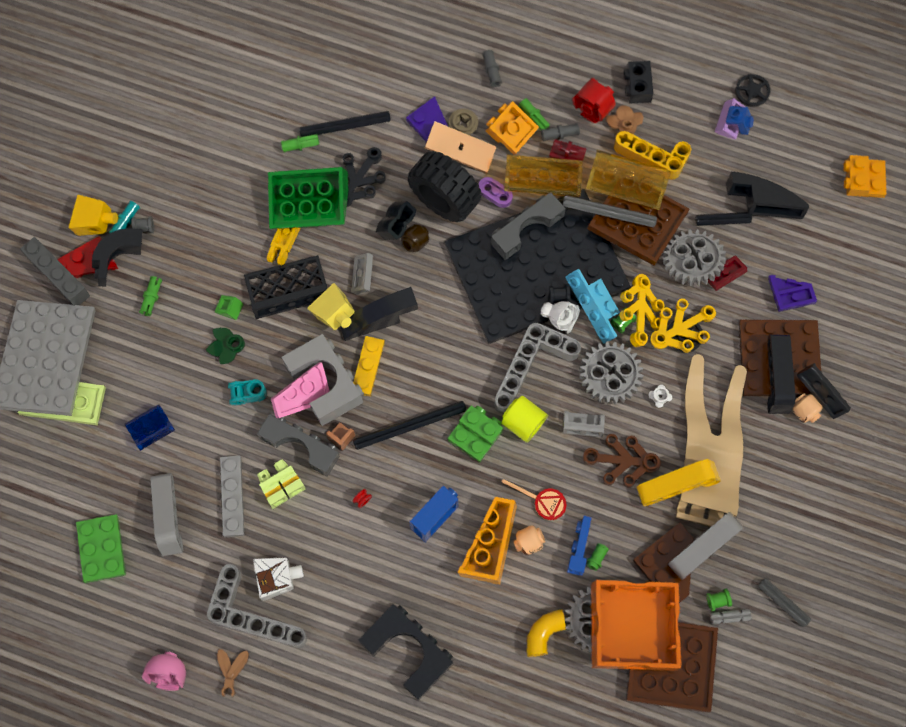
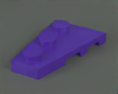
(424, 117)

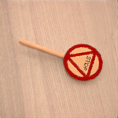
(548, 503)

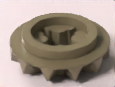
(467, 116)

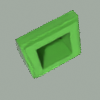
(229, 307)

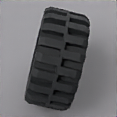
(444, 186)

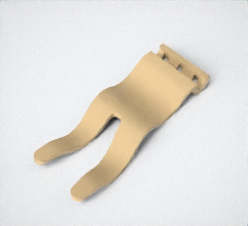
(724, 449)

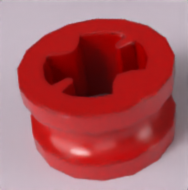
(362, 498)

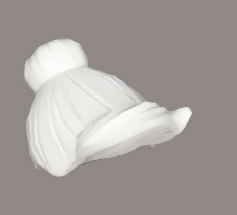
(561, 315)

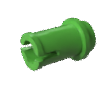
(597, 557)

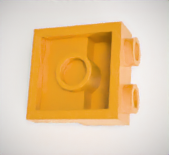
(511, 127)
(865, 177)

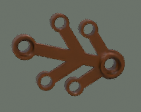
(625, 460)

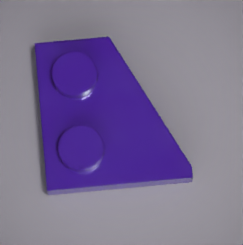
(790, 293)

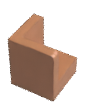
(340, 436)

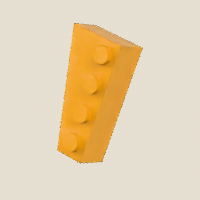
(489, 550)

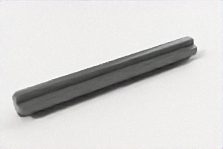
(609, 211)

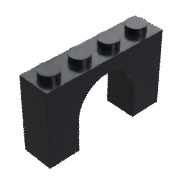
(396, 623)

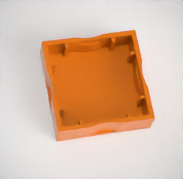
(635, 625)

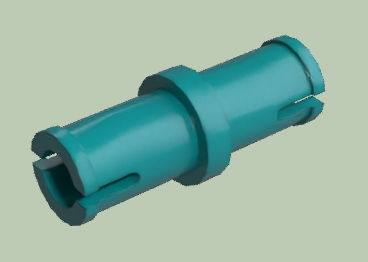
(125, 218)

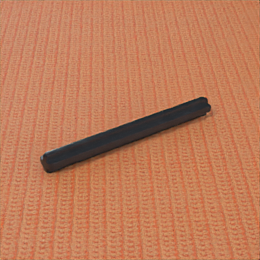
(409, 425)

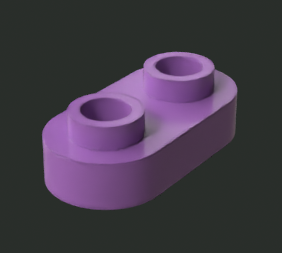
(496, 192)

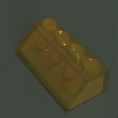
(543, 175)
(628, 179)

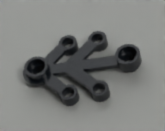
(357, 179)

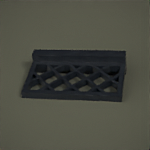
(289, 299)

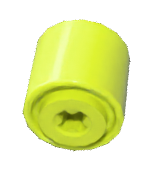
(524, 418)

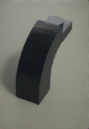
(115, 244)

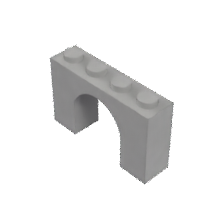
(343, 395)

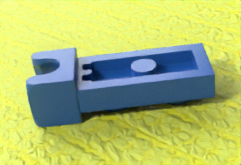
(576, 561)

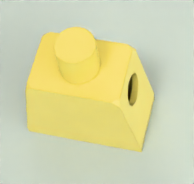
(332, 308)

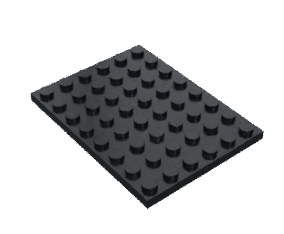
(512, 291)

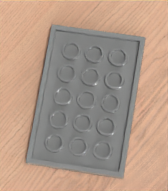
(44, 357)

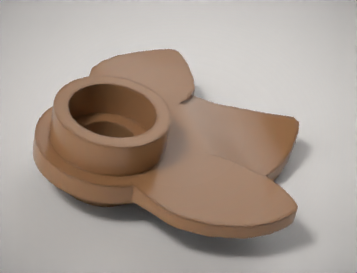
(625, 119)

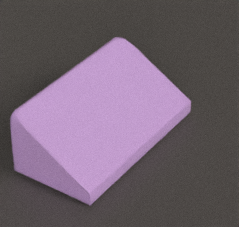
(724, 129)

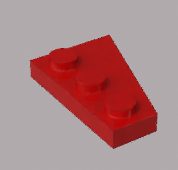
(80, 260)

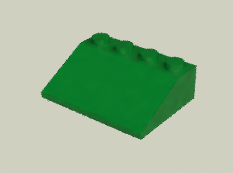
(307, 198)

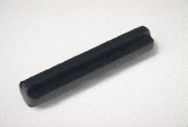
(723, 218)

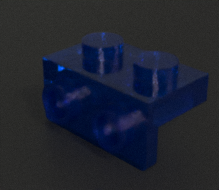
(149, 427)

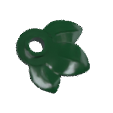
(223, 347)

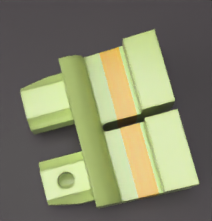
(286, 477)

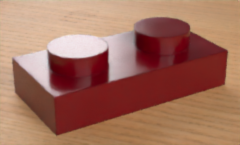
(732, 270)

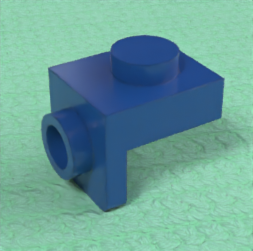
(741, 117)

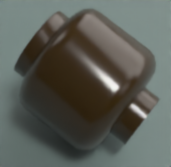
(415, 238)

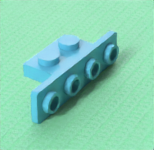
(596, 304)

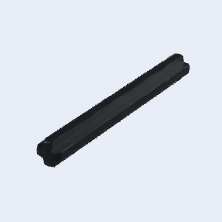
(345, 124)

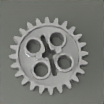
(678, 263)
(622, 359)
(573, 619)

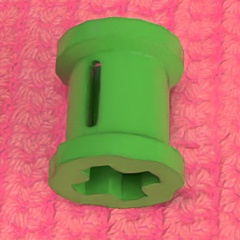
(620, 325)
(719, 599)

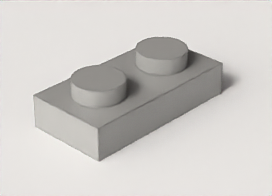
(362, 273)

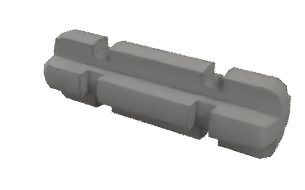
(730, 616)

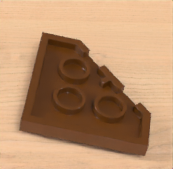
(655, 559)

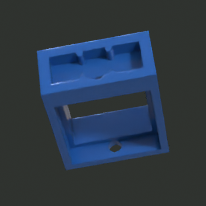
(434, 513)

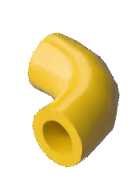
(542, 630)

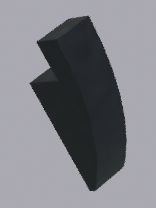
(766, 197)
(380, 313)

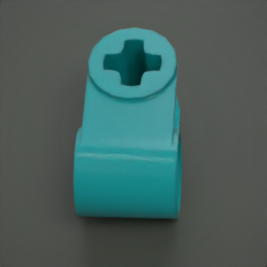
(242, 392)

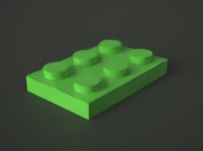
(100, 548)

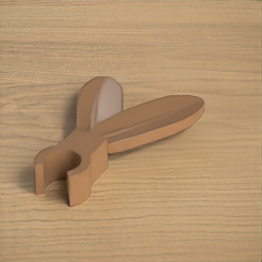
(231, 671)

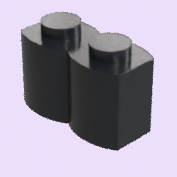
(396, 220)

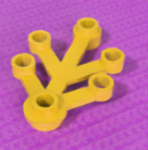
(641, 285)
(681, 328)

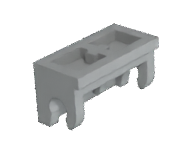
(583, 424)

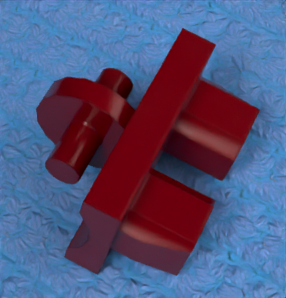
(567, 151)

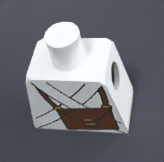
(275, 576)

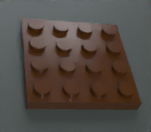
(641, 240)
(754, 351)
(684, 688)

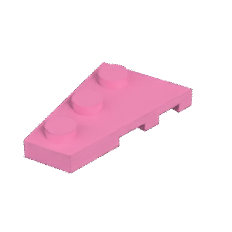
(301, 392)

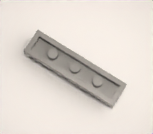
(232, 496)

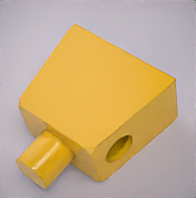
(91, 216)

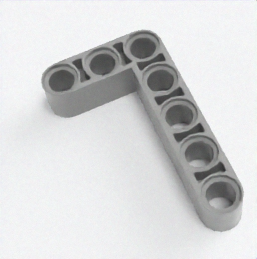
(526, 360)
(248, 618)

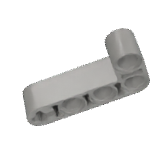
(165, 515)
(706, 545)

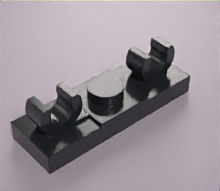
(823, 391)

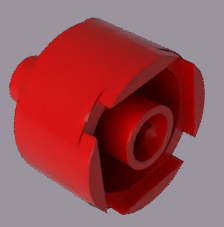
(594, 101)

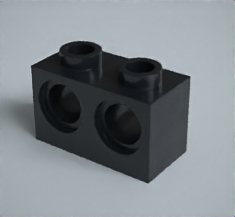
(641, 82)

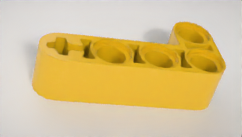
(651, 151)
(679, 481)

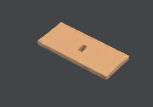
(474, 152)

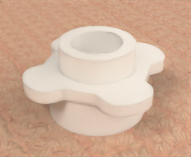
(660, 390)

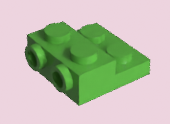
(476, 433)

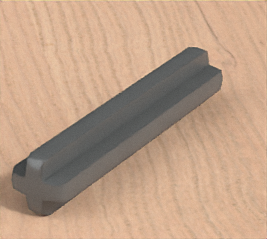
(784, 602)

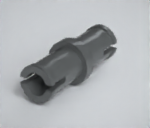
(492, 68)
(560, 132)

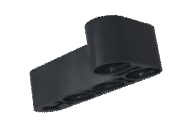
(781, 374)

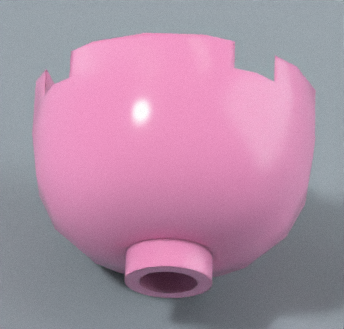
(166, 671)

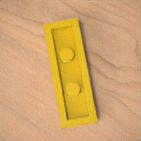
(368, 364)

